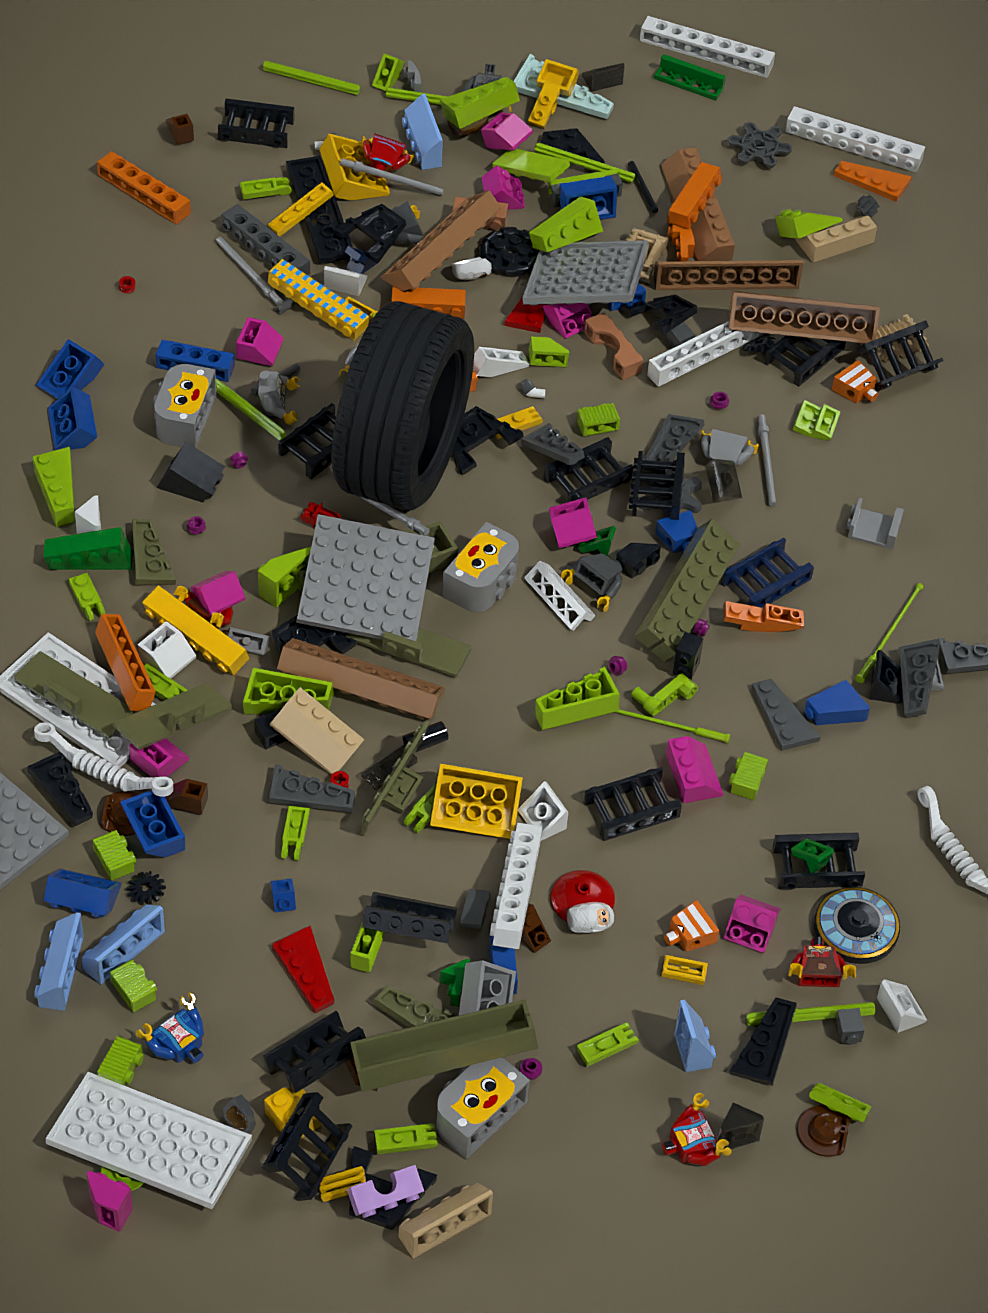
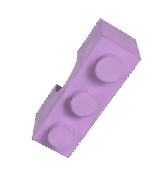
(367, 1199)

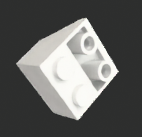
(166, 650)

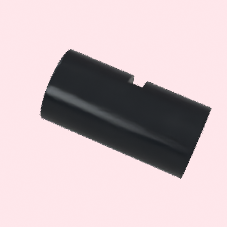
(435, 734)

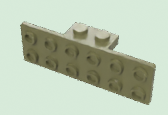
(428, 650)
(73, 693)
(172, 716)
(398, 786)

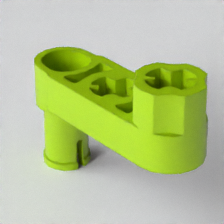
(654, 704)

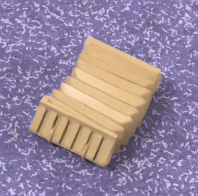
(656, 248)
(897, 348)

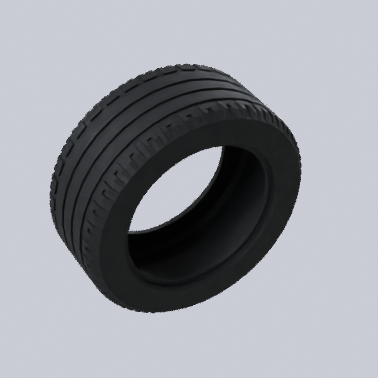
(402, 405)

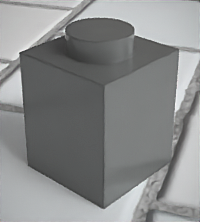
(679, 335)
(849, 1026)

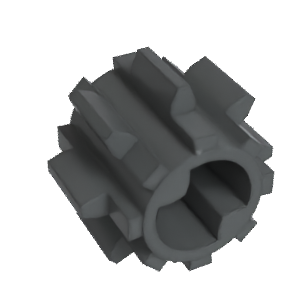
(867, 206)

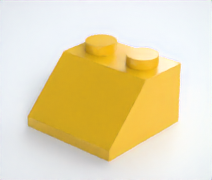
(281, 1106)

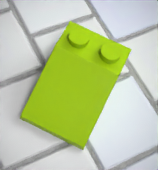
(800, 224)
(280, 576)

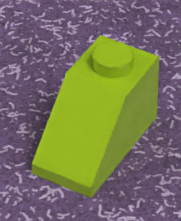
(388, 72)
(547, 352)

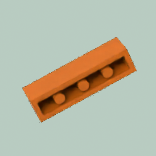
(695, 195)
(440, 300)

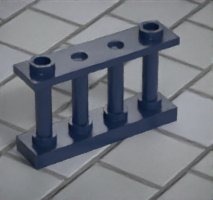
(772, 591)

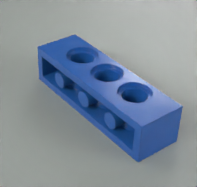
(174, 353)

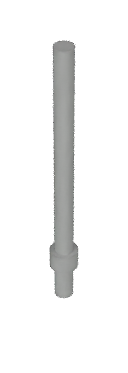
(359, 167)
(269, 291)
(763, 432)
(411, 523)

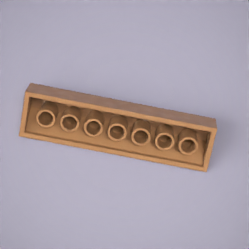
(710, 230)
(442, 241)
(727, 275)
(803, 317)
(361, 678)

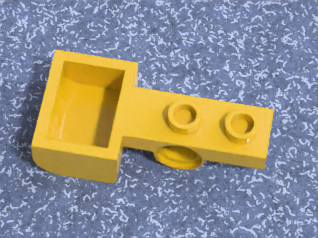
(554, 80)

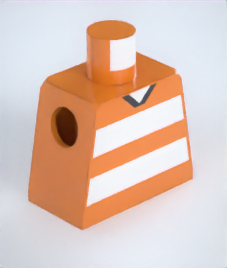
(855, 383)
(692, 928)

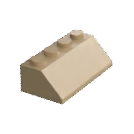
(838, 238)
(316, 731)
(446, 1219)

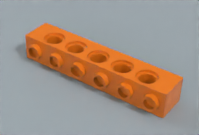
(144, 187)

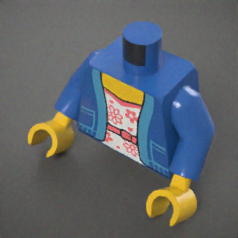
(177, 1036)

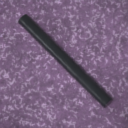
(643, 187)

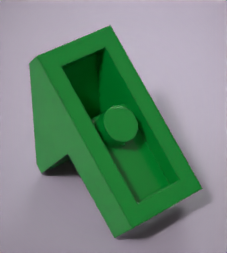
(602, 542)
(813, 853)
(454, 978)

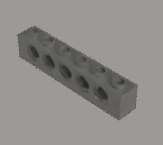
(262, 239)

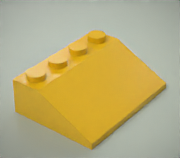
(343, 180)
(475, 801)

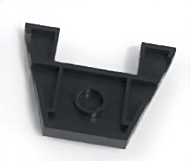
(571, 141)
(377, 223)
(670, 309)
(476, 429)
(310, 634)
(390, 1217)

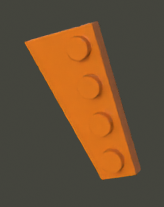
(878, 181)

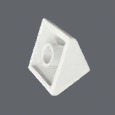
(344, 280)
(88, 516)
(545, 810)
(900, 1006)

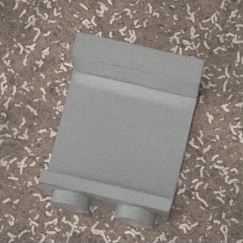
(873, 526)

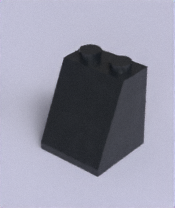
(192, 474)

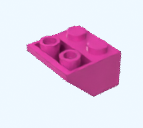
(505, 132)
(504, 187)
(568, 318)
(258, 342)
(572, 522)
(158, 759)
(751, 923)
(110, 1200)

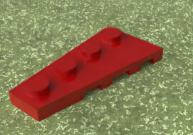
(526, 317)
(304, 964)

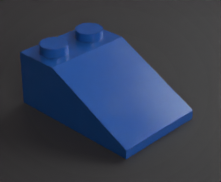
(70, 368)

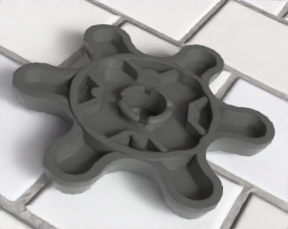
(756, 137)
(687, 501)

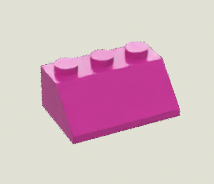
(692, 769)

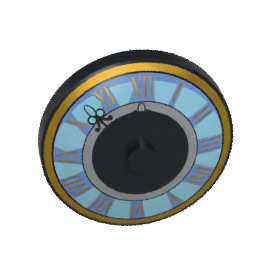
(857, 924)

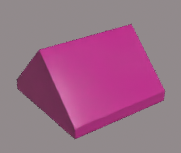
(219, 592)

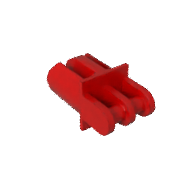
(310, 514)

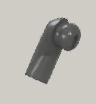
(285, 305)

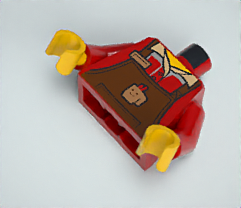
(216, 619)
(820, 966)

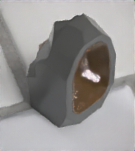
(239, 1114)

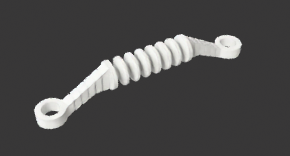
(100, 767)
(949, 846)

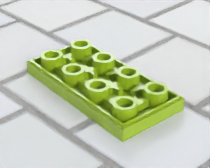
(532, 165)

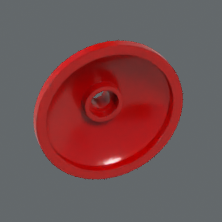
(568, 892)

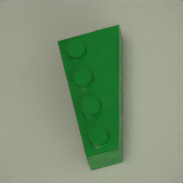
(89, 551)

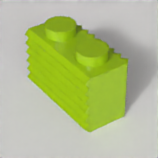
(598, 419)
(748, 776)
(114, 855)
(365, 949)
(133, 985)
(121, 1061)

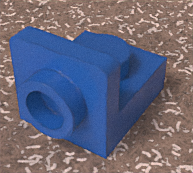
(283, 895)

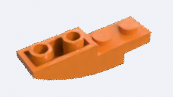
(683, 241)
(767, 619)

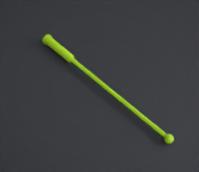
(870, 662)
(699, 731)

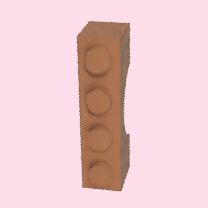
(602, 330)

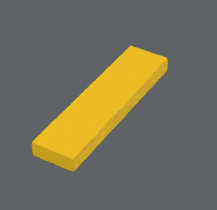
(300, 209)

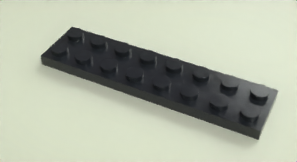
(305, 176)

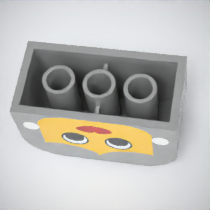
(184, 404)
(482, 569)
(479, 1104)

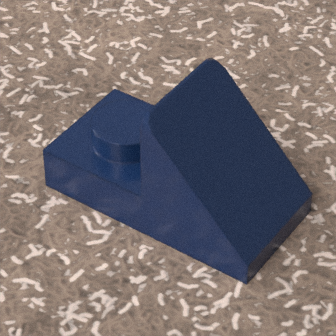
(358, 260)

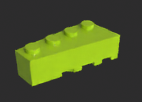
(479, 102)
(567, 226)
(56, 482)
(272, 690)
(578, 701)

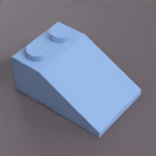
(693, 1039)

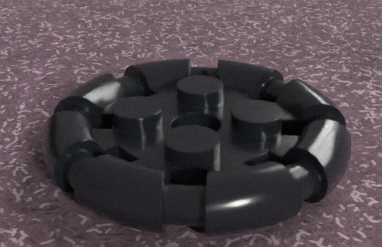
(513, 241)

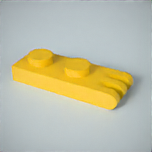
(522, 419)

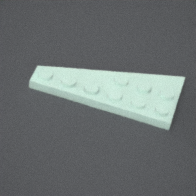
(579, 100)

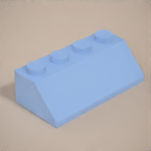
(423, 133)
(124, 942)
(60, 963)

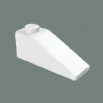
(494, 362)

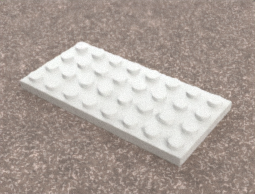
(111, 749)
(149, 1140)

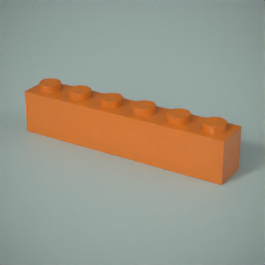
(125, 662)

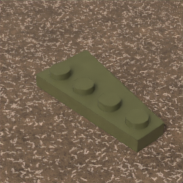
(149, 555)
(407, 1009)

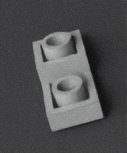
(413, 75)

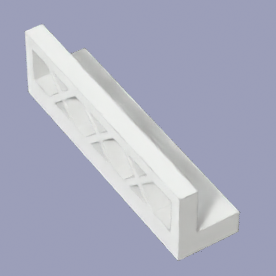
(565, 592)

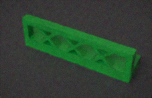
(692, 75)

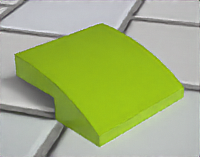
(816, 421)

